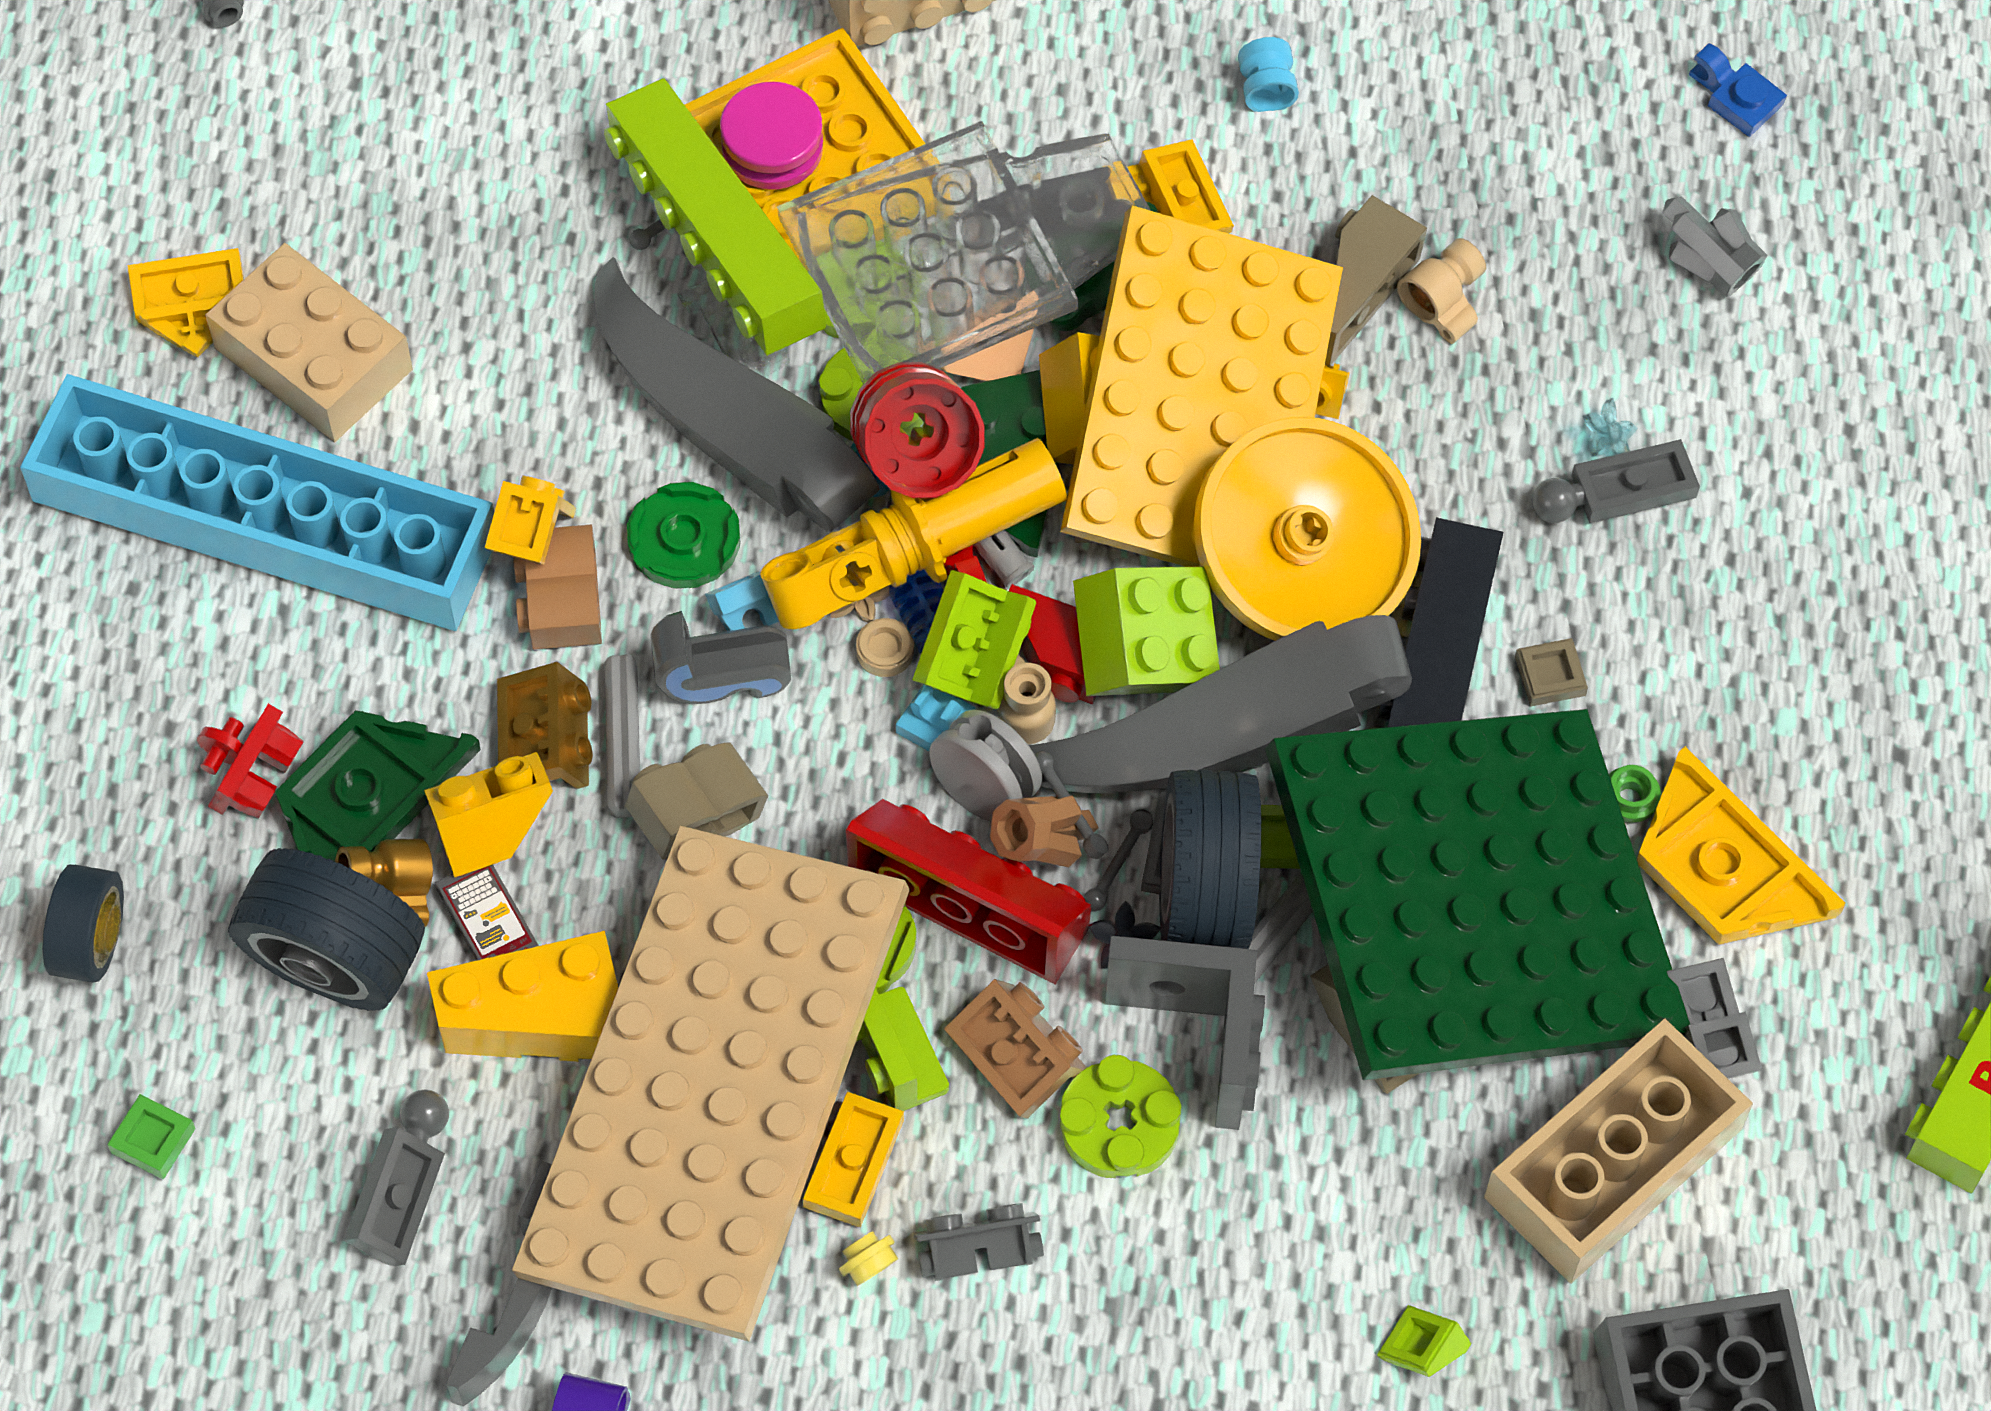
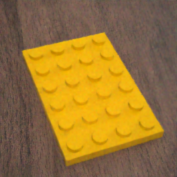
(1189, 358)

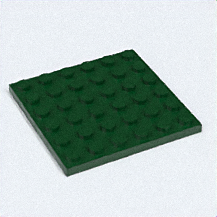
(1474, 891)

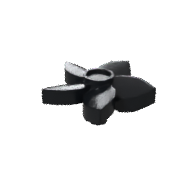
(1122, 927)

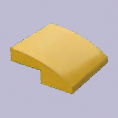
(1180, 185)

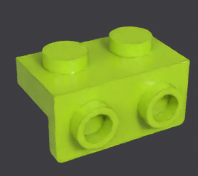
(974, 640)
(900, 1052)

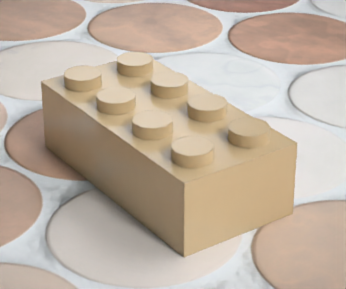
(1617, 1150)

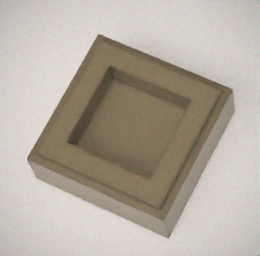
(1551, 672)

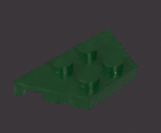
(1012, 417)
(368, 782)

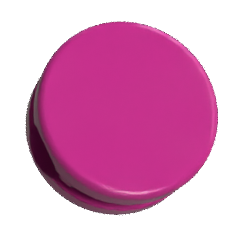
(771, 135)

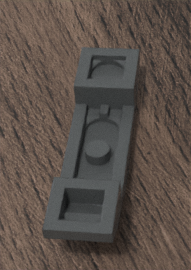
(488, 1355)

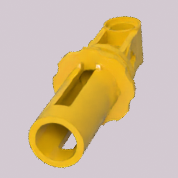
(911, 536)

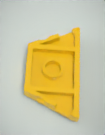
(1727, 862)

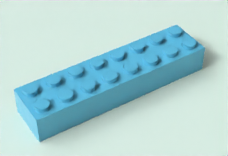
(260, 501)

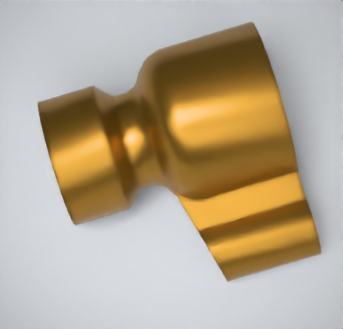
(399, 866)

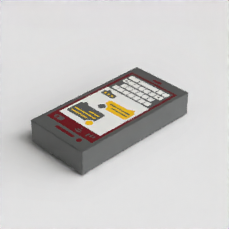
(485, 913)

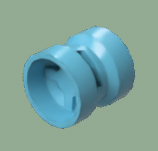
(1267, 69)

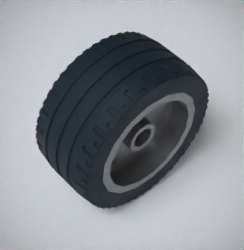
(1210, 858)
(327, 929)

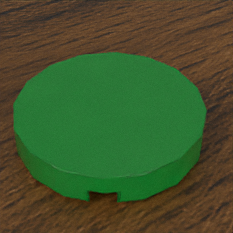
(683, 554)

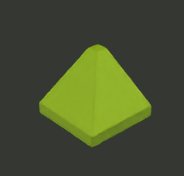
(1424, 1342)

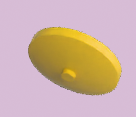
(1306, 527)

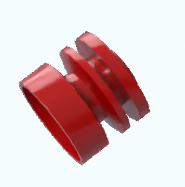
(934, 455)

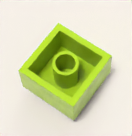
(1145, 629)

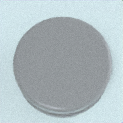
(984, 763)

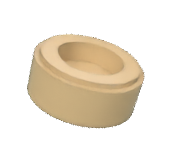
(884, 647)

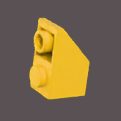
(489, 811)

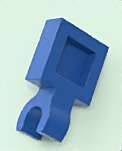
(1740, 96)

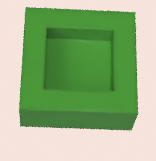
(151, 1136)

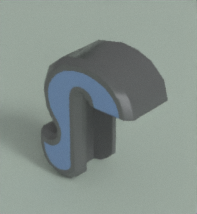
(718, 663)

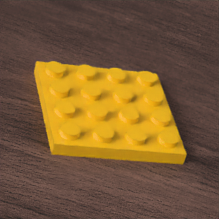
(857, 113)

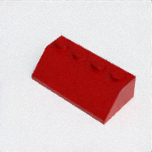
(970, 889)

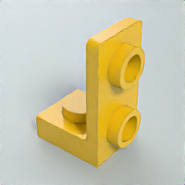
(527, 518)

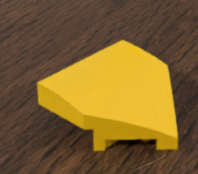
(179, 291)

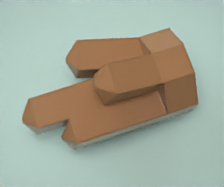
(1039, 829)

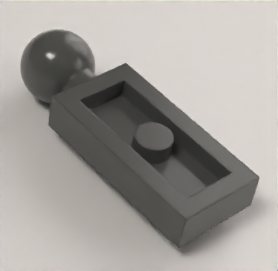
(1620, 484)
(400, 1181)

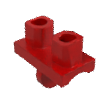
(266, 741)

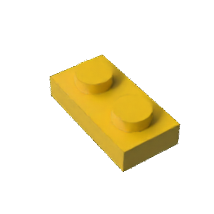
(853, 1159)

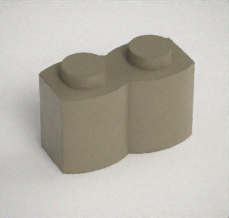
(703, 792)

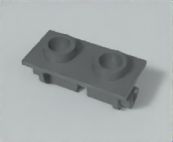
(1003, 1236)

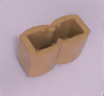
(562, 593)

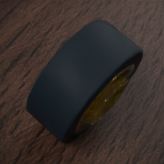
(83, 923)

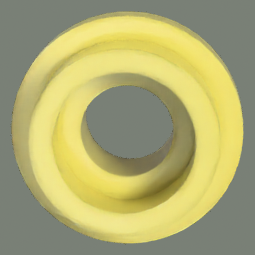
(868, 1257)

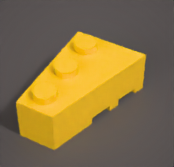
(528, 1001)

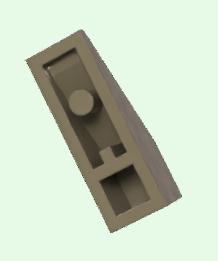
(1375, 252)

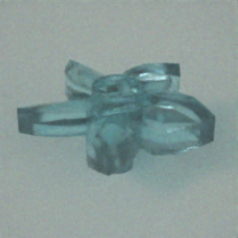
(1607, 434)

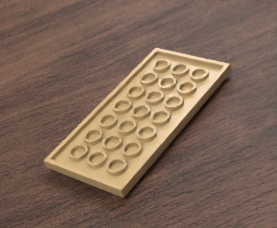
(712, 1082)

